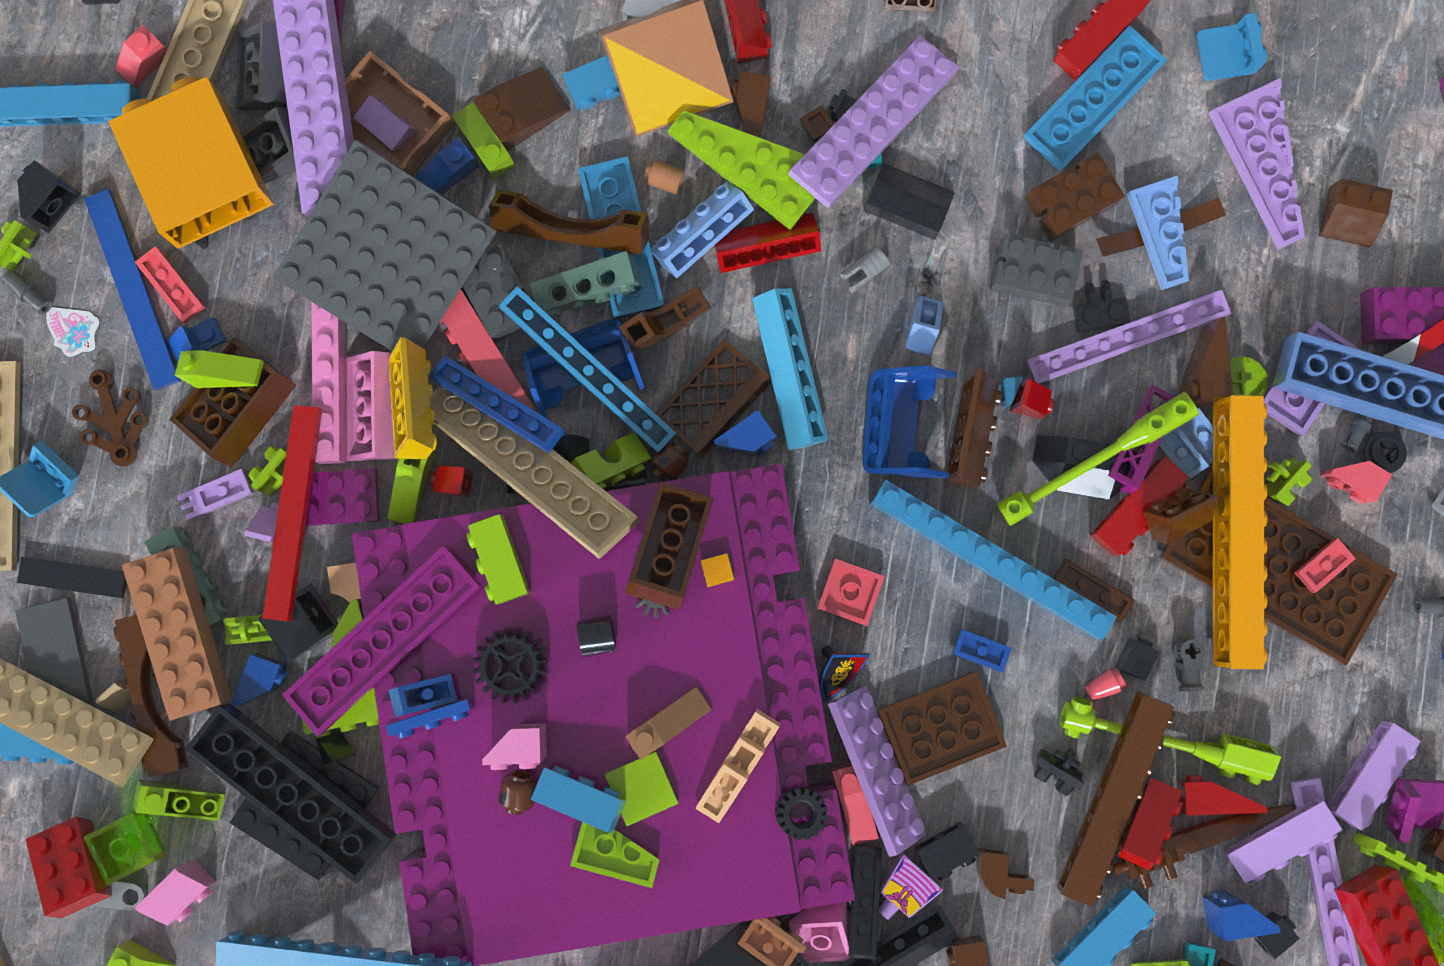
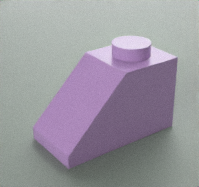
(263, 523)

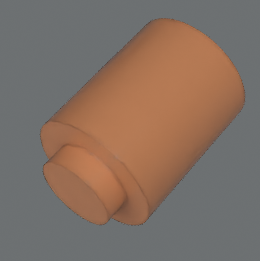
(665, 176)

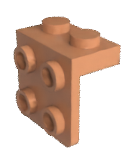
(771, 943)

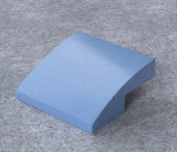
(1190, 445)

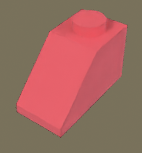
(140, 56)

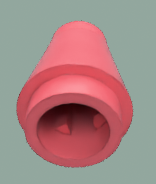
(1105, 685)

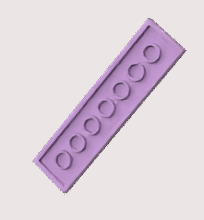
(873, 121)

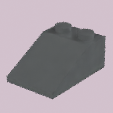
(271, 144)

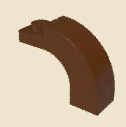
(666, 321)

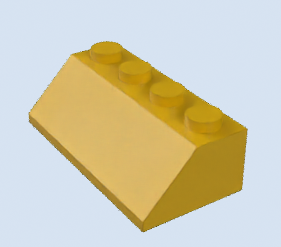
(411, 401)

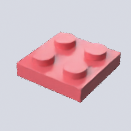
(850, 592)

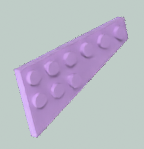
(1262, 153)

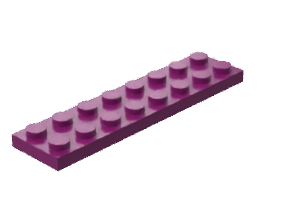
(382, 640)

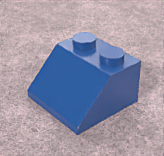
(747, 437)
(1234, 918)

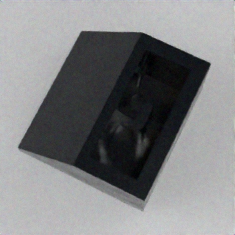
(309, 627)

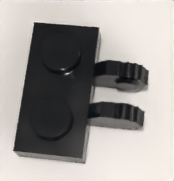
(1103, 313)

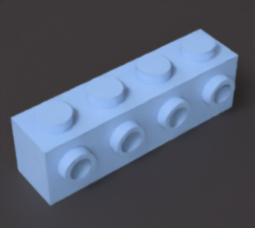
(702, 229)

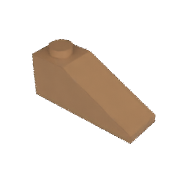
(667, 723)

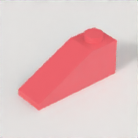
(854, 804)

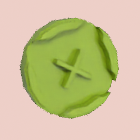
(1248, 377)

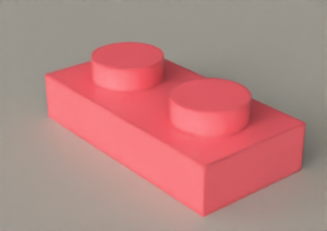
(1324, 565)

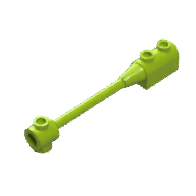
(1145, 430)
(1230, 754)

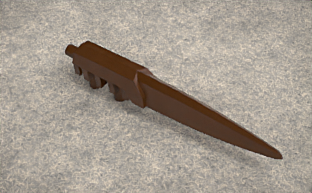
(1198, 838)

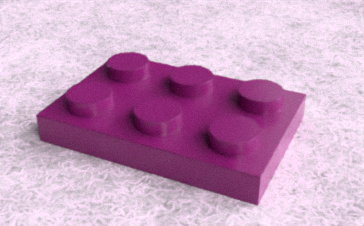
(343, 497)

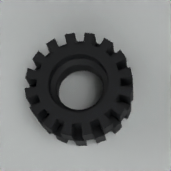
(817, 818)

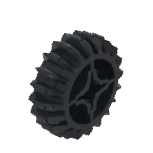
(519, 674)

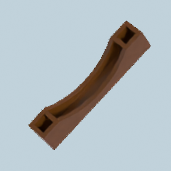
(519, 215)
(167, 749)

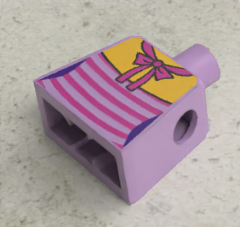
(906, 888)

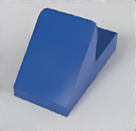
(199, 337)

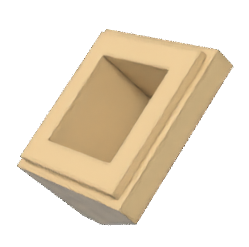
(115, 697)

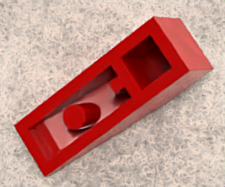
(1208, 798)

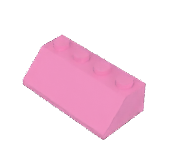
(368, 408)

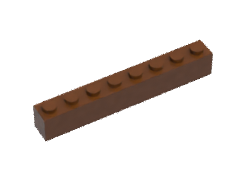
(1115, 798)

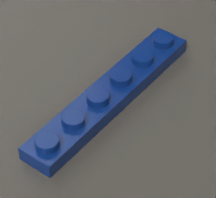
(496, 404)

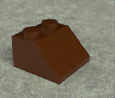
(1355, 212)

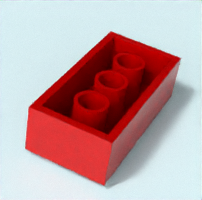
(1384, 919)

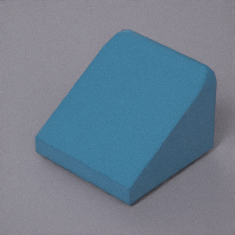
(1008, 390)

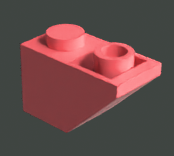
(1361, 480)

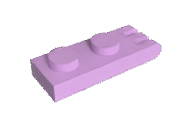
(216, 494)

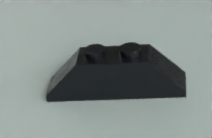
(1059, 454)

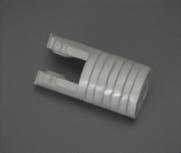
(868, 265)

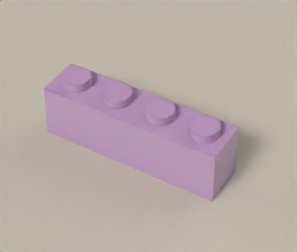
(1373, 775)
(1283, 840)

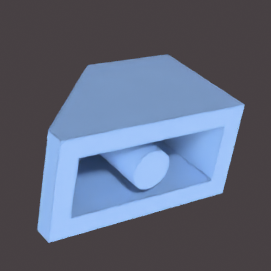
(924, 325)

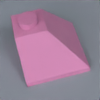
(824, 932)

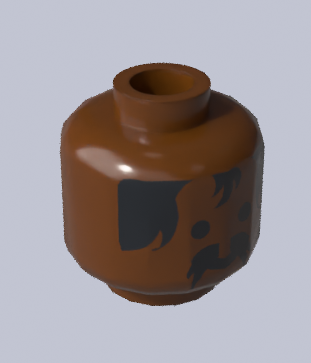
(669, 461)
(517, 791)

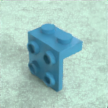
(1232, 49)
(39, 481)

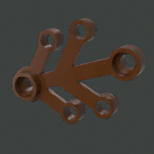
(114, 421)

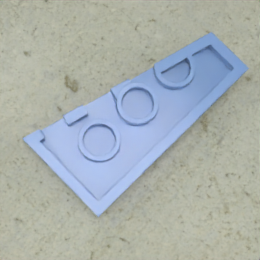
(1161, 229)

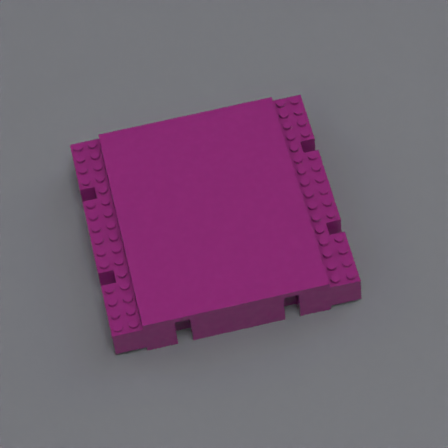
(504, 881)

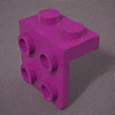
(1415, 805)

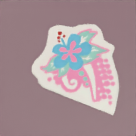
(72, 330)

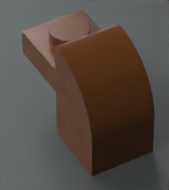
(994, 875)

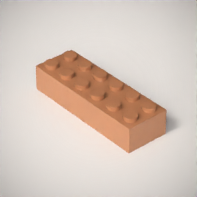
(177, 632)

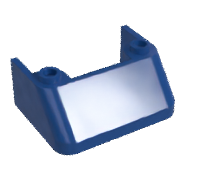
(603, 341)
(893, 421)

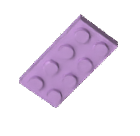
(1294, 410)

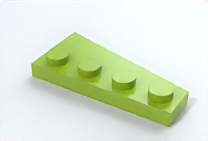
(1397, 859)

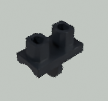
(1061, 765)

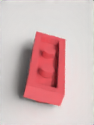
(170, 285)

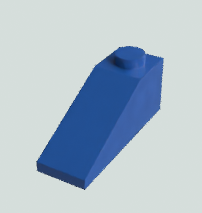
(448, 167)

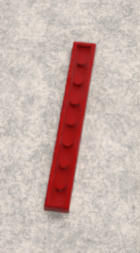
(292, 513)

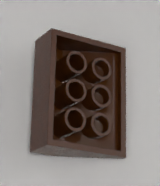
(230, 418)
(973, 430)

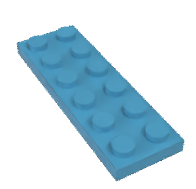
(1094, 98)
(608, 190)

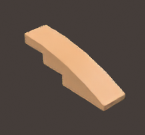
(738, 765)

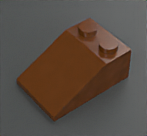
(521, 107)
(1209, 369)

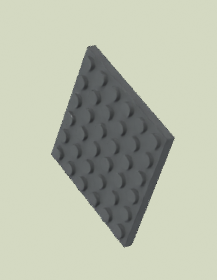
(384, 250)

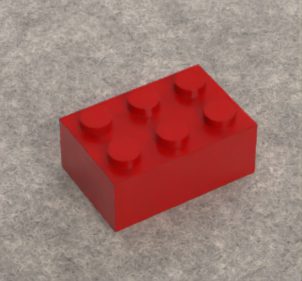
(65, 868)

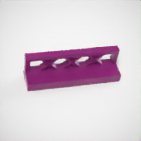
(1145, 453)

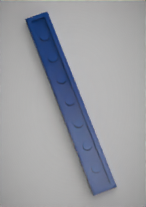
(132, 289)

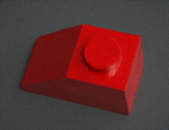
(1032, 400)
(452, 481)

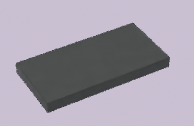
(54, 647)

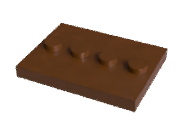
(942, 728)

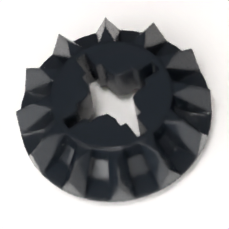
(1395, 457)

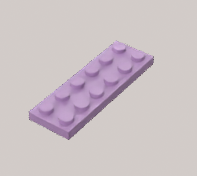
(877, 770)

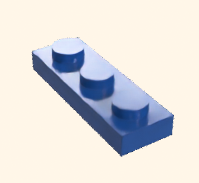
(431, 718)

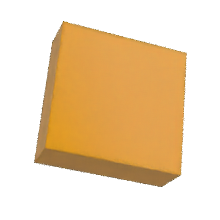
(717, 570)

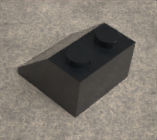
(44, 196)

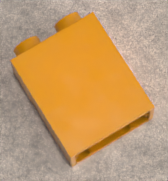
(190, 161)

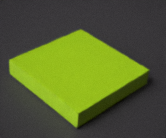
(643, 787)

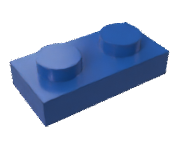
(981, 650)

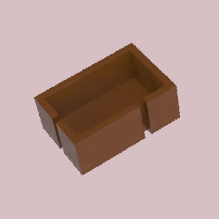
(1074, 196)

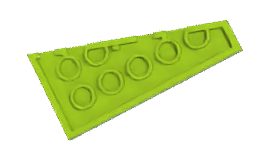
(747, 163)

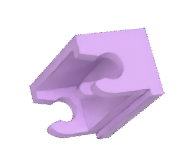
(385, 123)

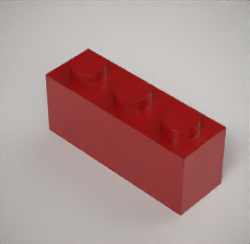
(1151, 824)

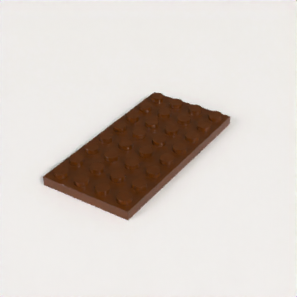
(1325, 620)

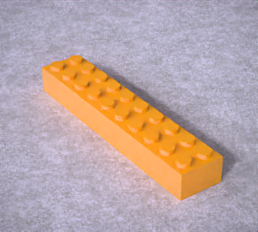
(1239, 532)

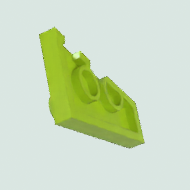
(613, 856)

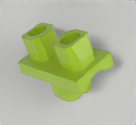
(15, 244)
(271, 477)
(1284, 477)
(244, 630)

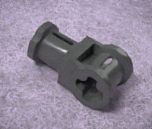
(1189, 663)

